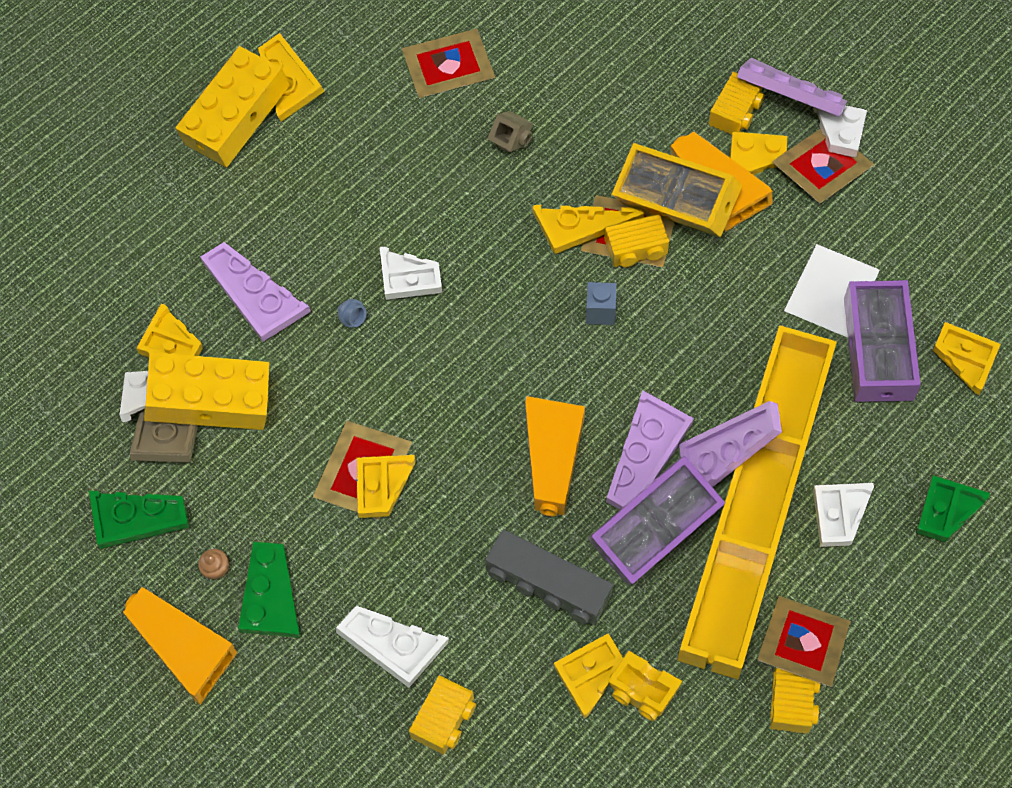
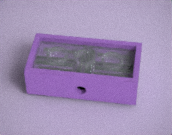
(881, 341)
(656, 520)

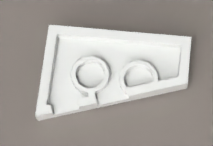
(393, 646)

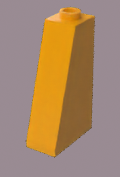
(754, 193)
(553, 447)
(183, 644)

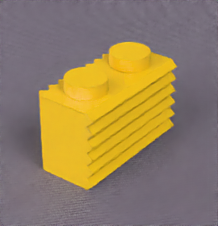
(735, 105)
(636, 240)
(793, 702)
(442, 715)

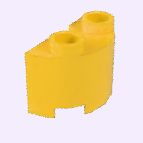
(643, 686)

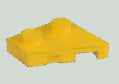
(588, 672)

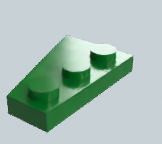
(129, 518)
(268, 594)

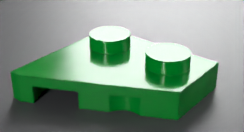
(948, 508)

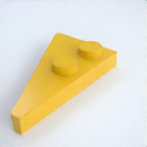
(574, 226)

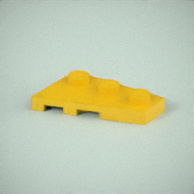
(302, 83)

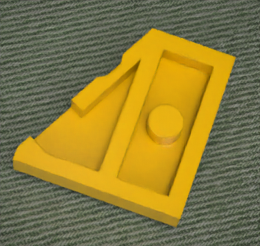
(756, 150)
(168, 336)
(967, 354)
(381, 483)

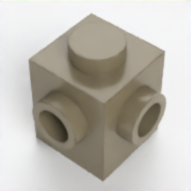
(510, 131)

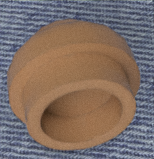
(213, 564)

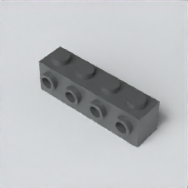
(548, 578)

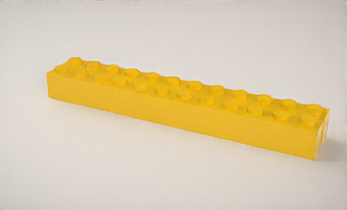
(756, 509)

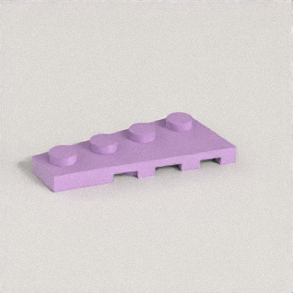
(792, 87)
(254, 294)
(732, 442)
(648, 448)

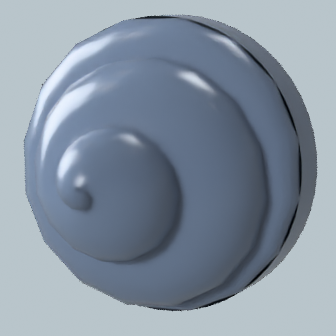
(352, 313)

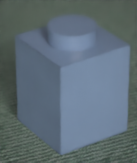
(601, 303)

